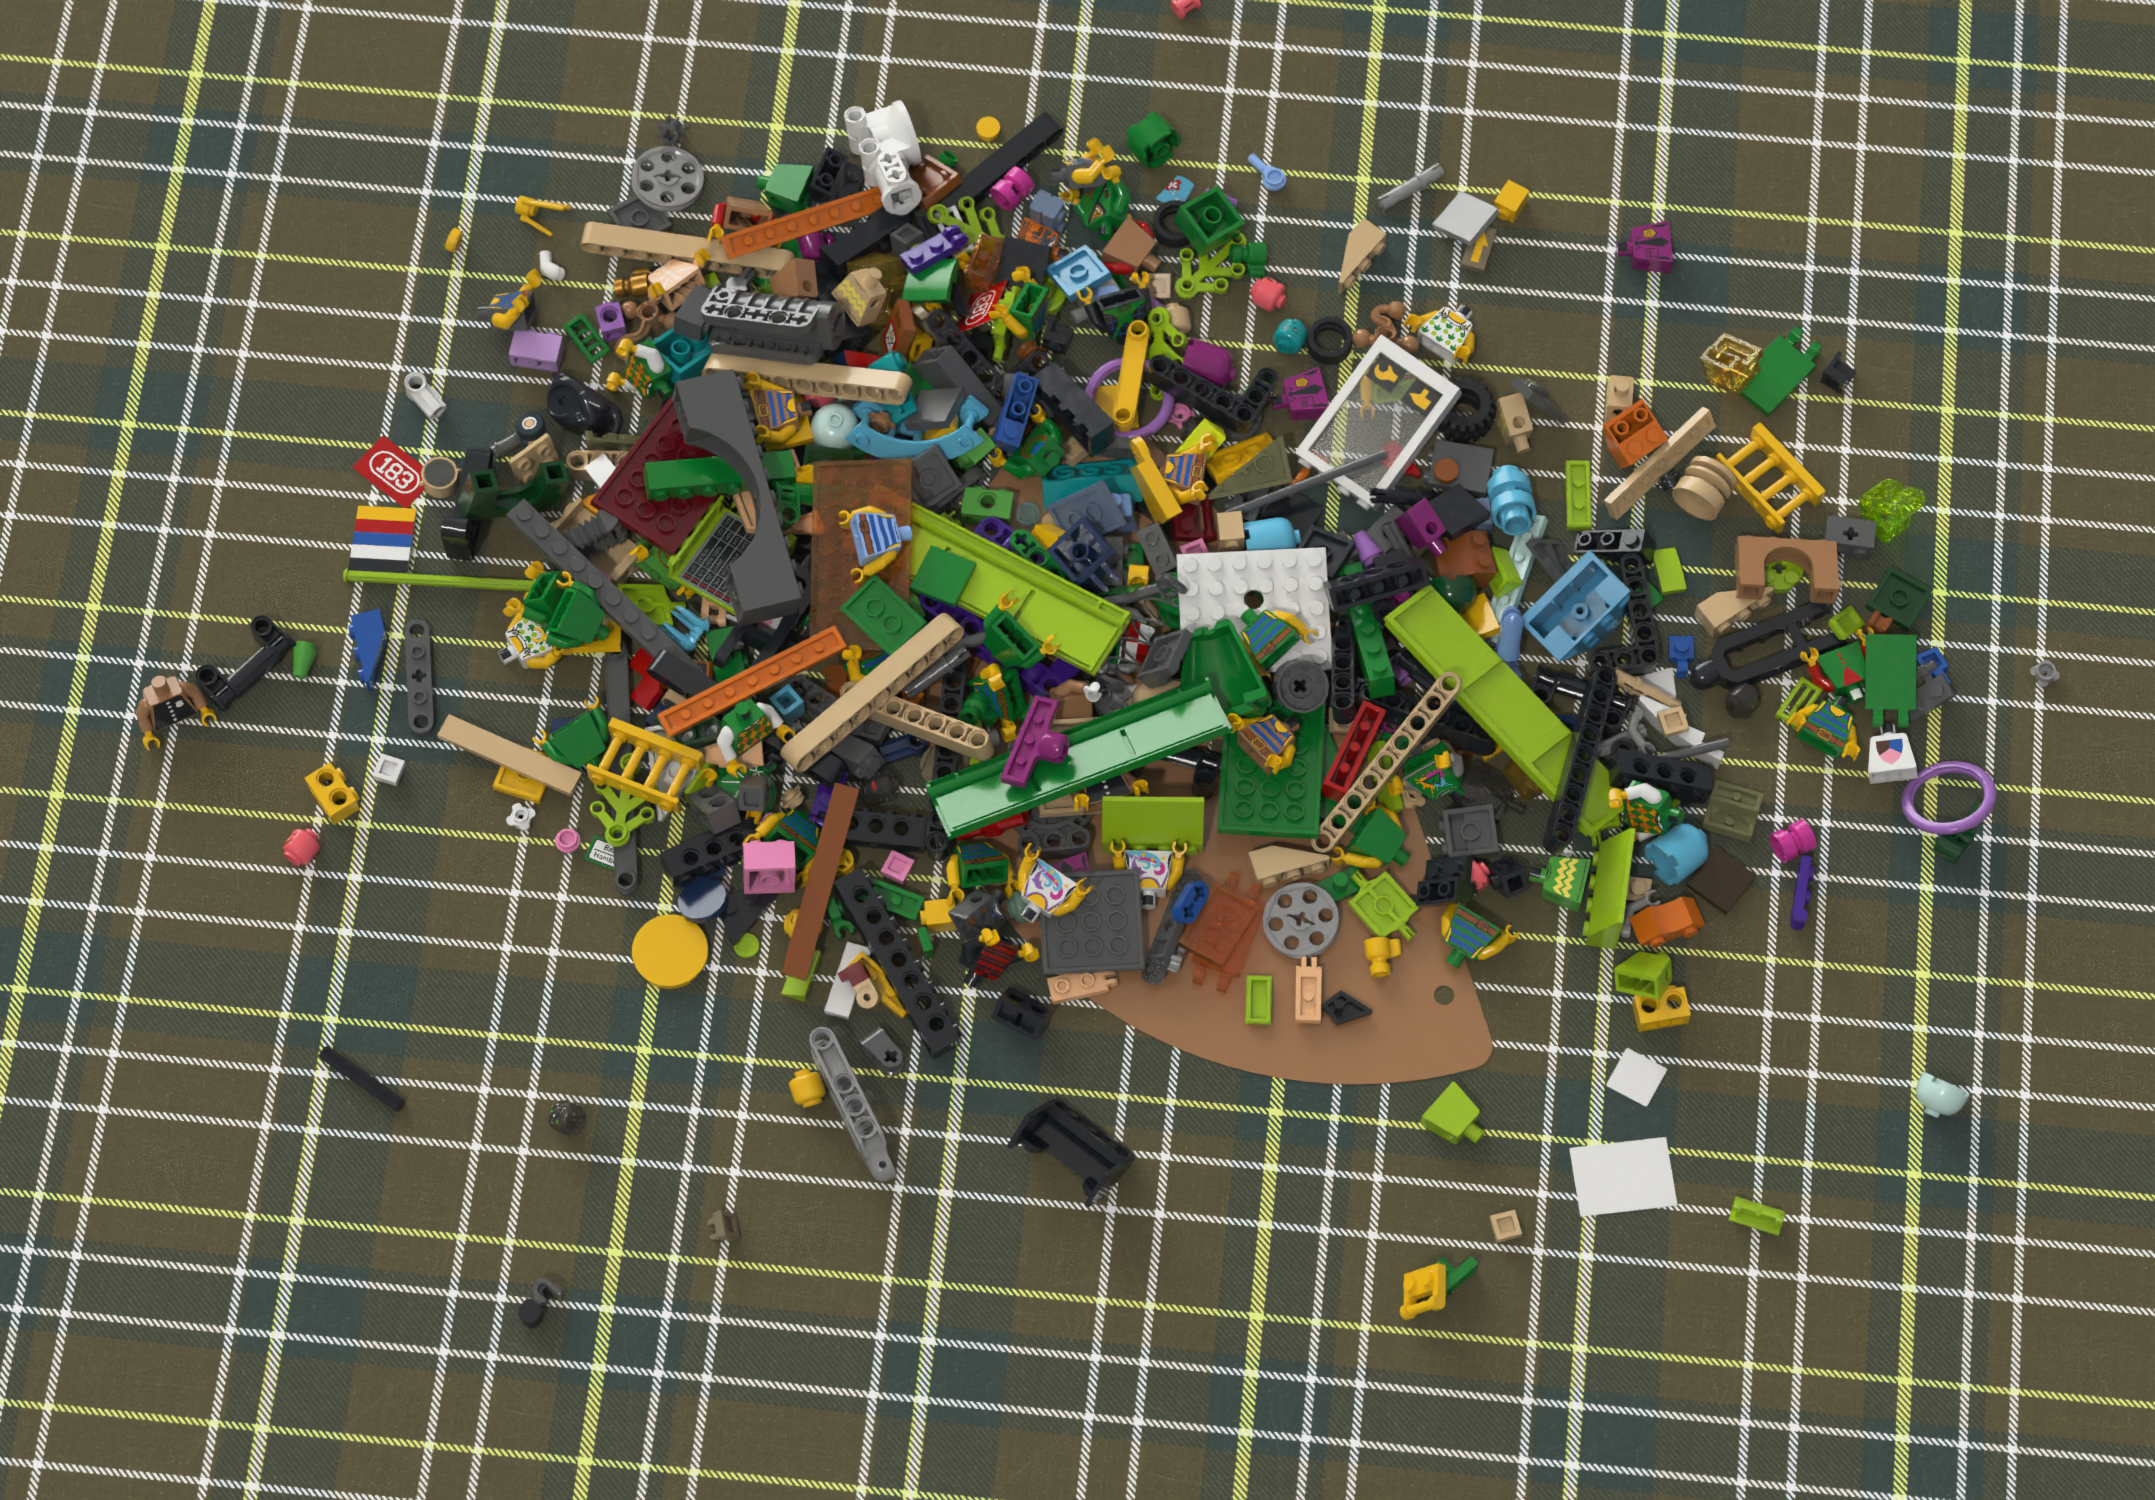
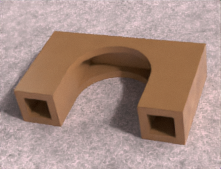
(1815, 557)

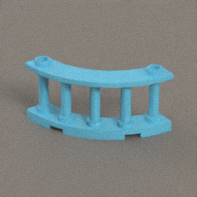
(889, 447)

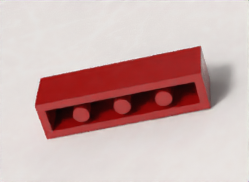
(1353, 751)

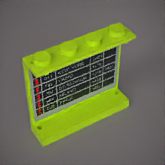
(710, 551)

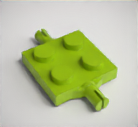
(1000, 332)
(651, 601)
(1383, 905)

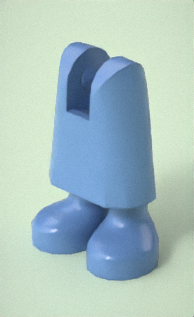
(1509, 638)

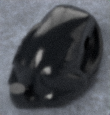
(580, 407)

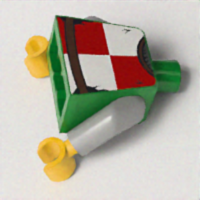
(1136, 649)

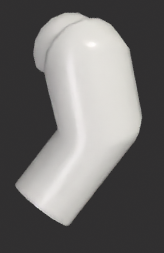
(550, 269)

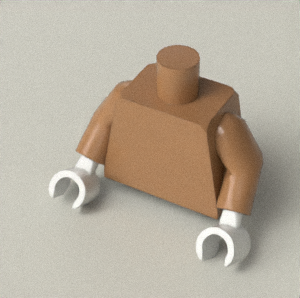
(1075, 698)

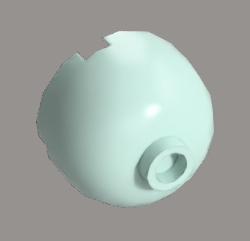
(832, 424)
(1939, 1096)

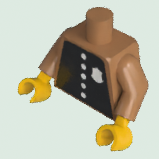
(168, 703)
(1122, 785)

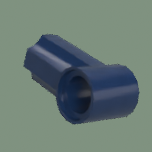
(901, 748)

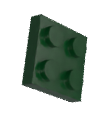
(1899, 598)

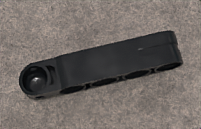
(1343, 672)

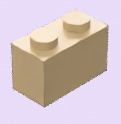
(1230, 531)

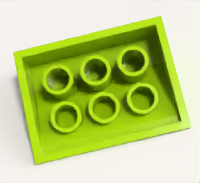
(1153, 823)
(1609, 890)

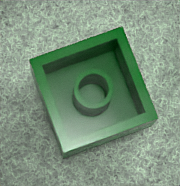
(1209, 221)

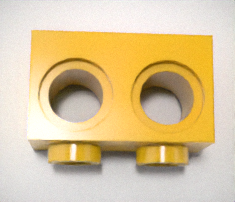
(330, 794)
(1663, 1015)

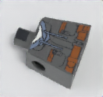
(978, 910)

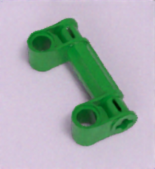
(789, 500)

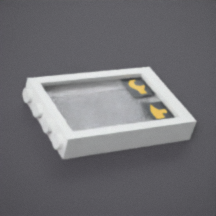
(1384, 405)

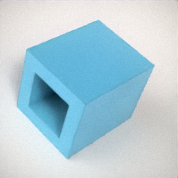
(787, 704)

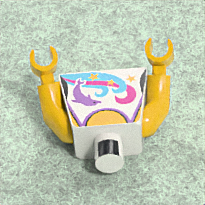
(1157, 870)
(1046, 888)

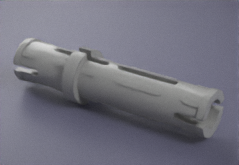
(1418, 182)

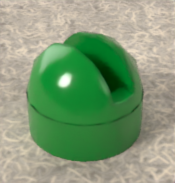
(948, 159)

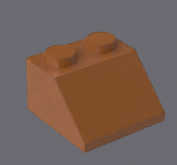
(1467, 556)

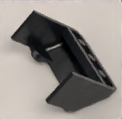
(1077, 1144)

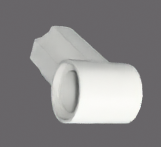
(424, 396)

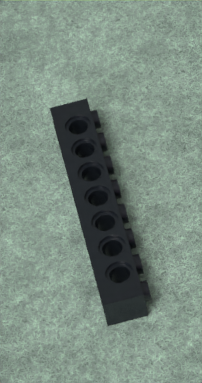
(935, 1042)

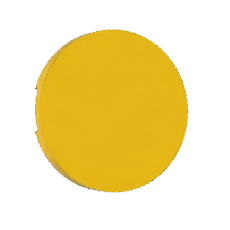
(670, 951)

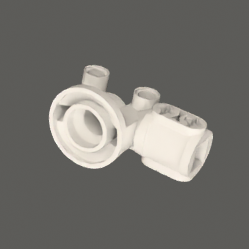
(886, 150)

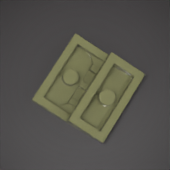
(1732, 811)

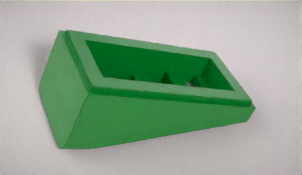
(574, 337)

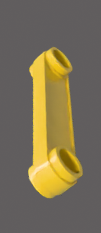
(1131, 375)

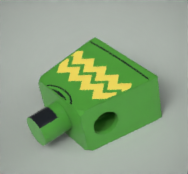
(1562, 880)

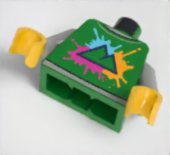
(1432, 774)

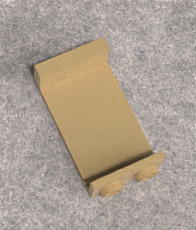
(616, 561)

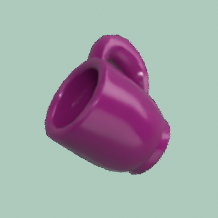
(810, 244)

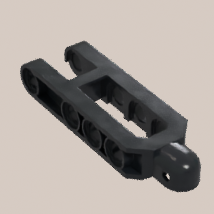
(758, 639)
(1717, 671)

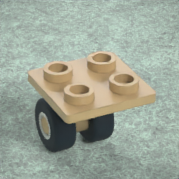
(536, 444)

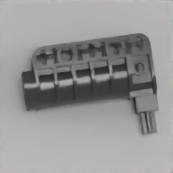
(770, 323)

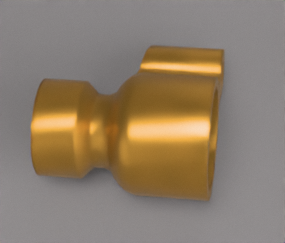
(635, 285)

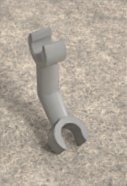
(1634, 718)
(1633, 907)
(1177, 958)

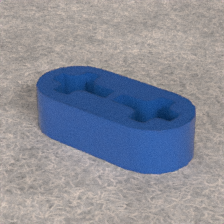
(1190, 902)

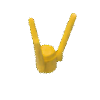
(529, 207)

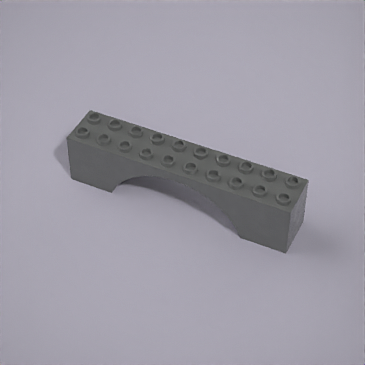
(717, 420)

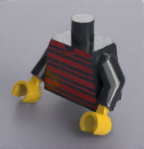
(989, 954)

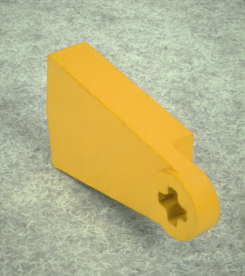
(1152, 485)

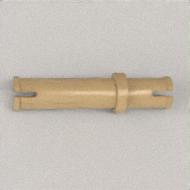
(1636, 686)

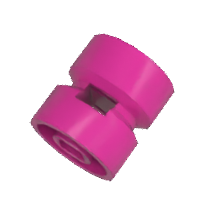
(1008, 192)
(1792, 841)

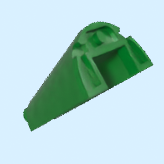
(1229, 667)

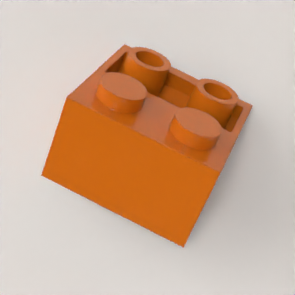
(1633, 434)

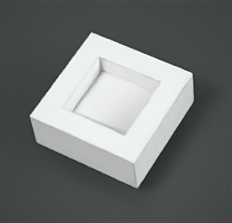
(389, 769)

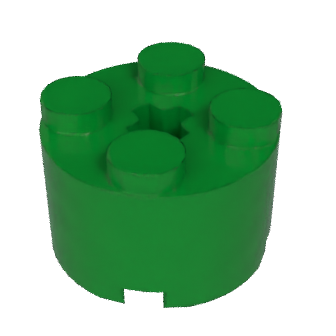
(1152, 140)

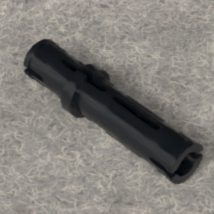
(1400, 497)

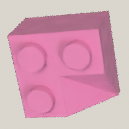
(769, 867)

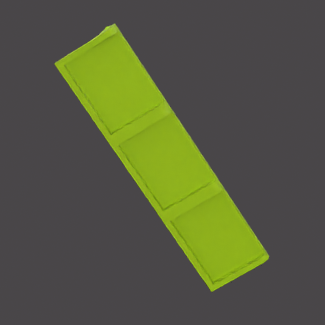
(1046, 604)
(1497, 699)

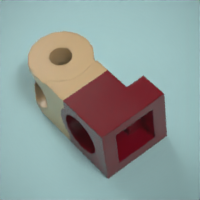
(866, 990)

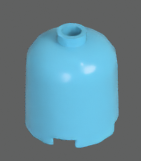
(1271, 534)
(1677, 852)

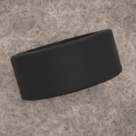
(1168, 239)
(1332, 324)

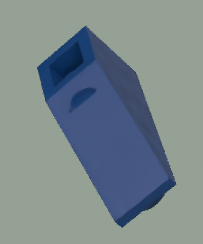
(1015, 413)
(371, 642)

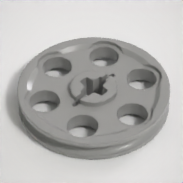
(677, 181)
(1296, 910)

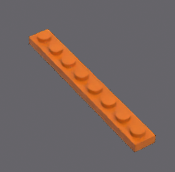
(802, 223)
(751, 681)

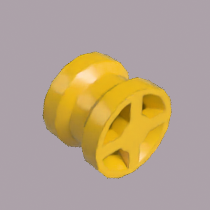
(848, 861)

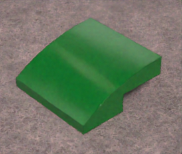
(932, 283)

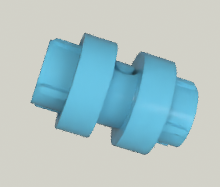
(1511, 500)

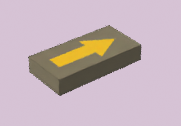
(1477, 256)

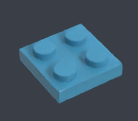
(1078, 270)

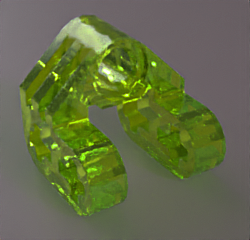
(1890, 521)

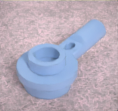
(1273, 177)

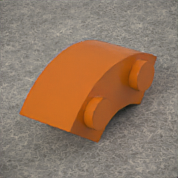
(1667, 922)

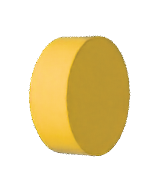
(988, 129)
(454, 240)

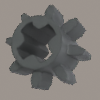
(669, 136)

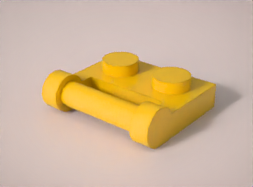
(1420, 1284)

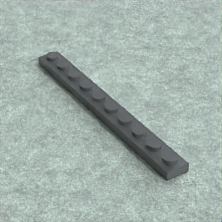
(611, 599)

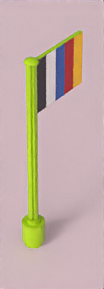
(384, 548)

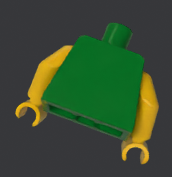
(1376, 841)

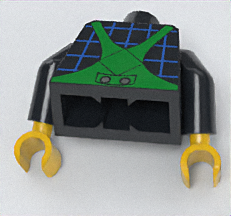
(1117, 310)

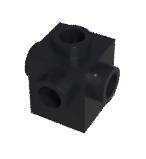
(1508, 877)

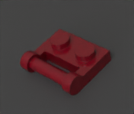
(1186, 525)

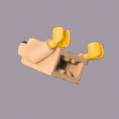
(676, 279)

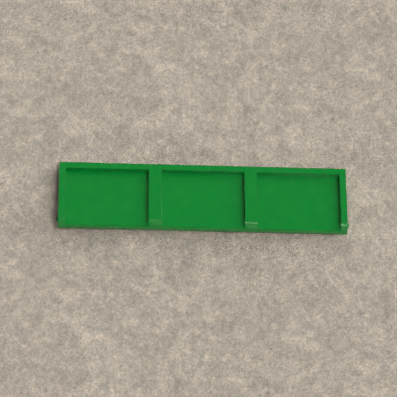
(1095, 754)

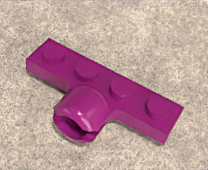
(1035, 743)

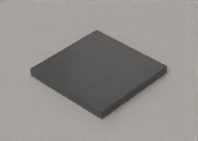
(1101, 931)

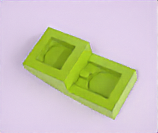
(1668, 571)

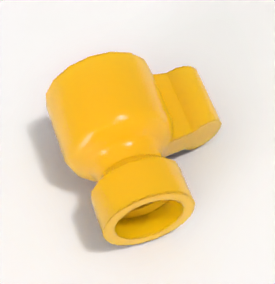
(1378, 951)

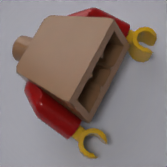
(738, 215)
(1131, 249)

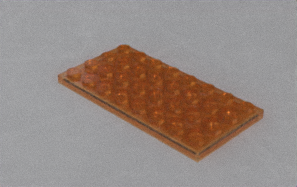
(848, 487)

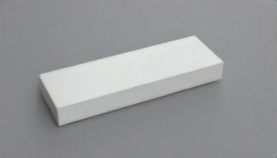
(842, 993)

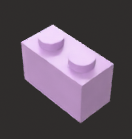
(536, 350)

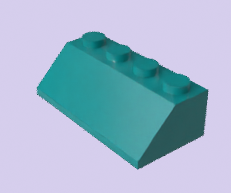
(1066, 480)

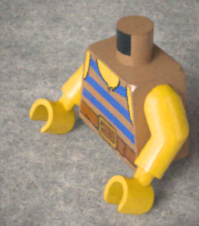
(775, 410)
(1186, 471)
(1266, 740)

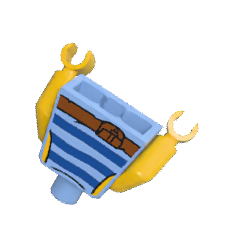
(875, 539)

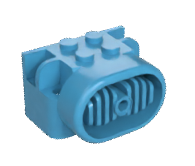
(1578, 609)

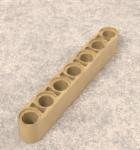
(928, 723)

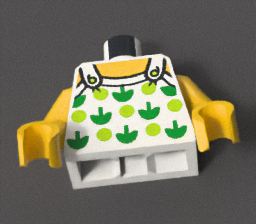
(1445, 333)
(527, 652)

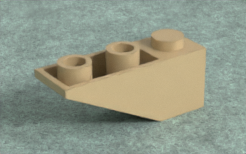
(1362, 246)
(1724, 609)
(1281, 864)

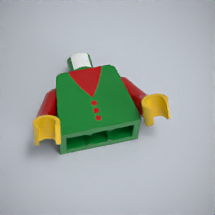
(1840, 670)

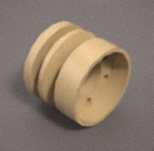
(1704, 488)

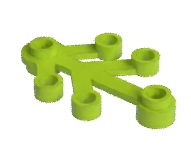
(972, 230)
(1207, 269)
(1159, 346)
(622, 806)

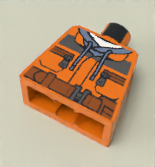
(1039, 234)

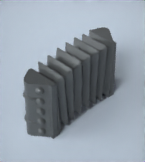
(594, 536)

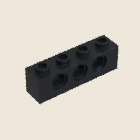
(1376, 583)
(1679, 778)
(887, 839)
(697, 849)

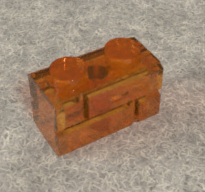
(983, 263)

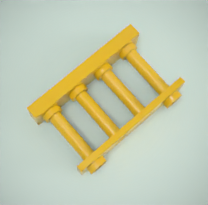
(1793, 474)
(644, 742)

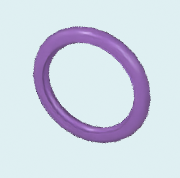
(1153, 426)
(1955, 827)

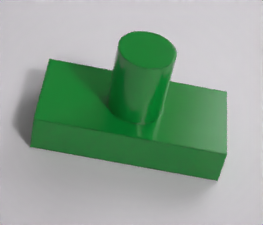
(1340, 885)
(1457, 1276)

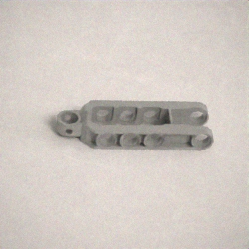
(851, 1104)

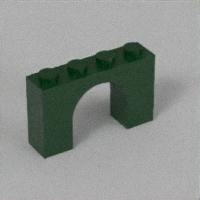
(483, 499)

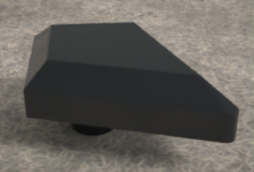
(1344, 1008)

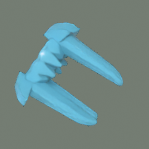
(694, 623)

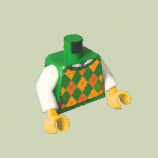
(644, 370)
(745, 728)
(1646, 809)

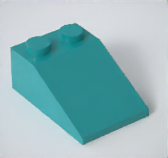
(683, 355)

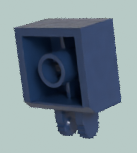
(1087, 568)

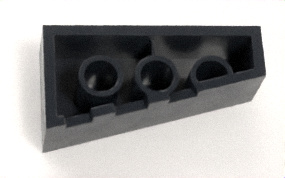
(861, 241)
(854, 337)
(1075, 409)

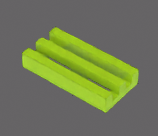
(1810, 686)

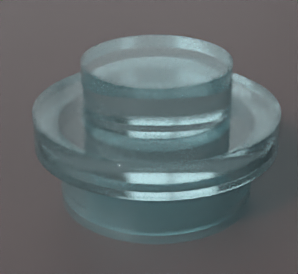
(1028, 514)

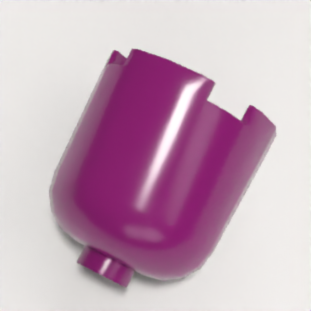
(1209, 362)

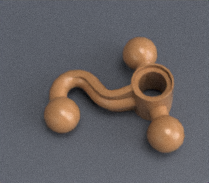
(631, 310)
(1396, 311)

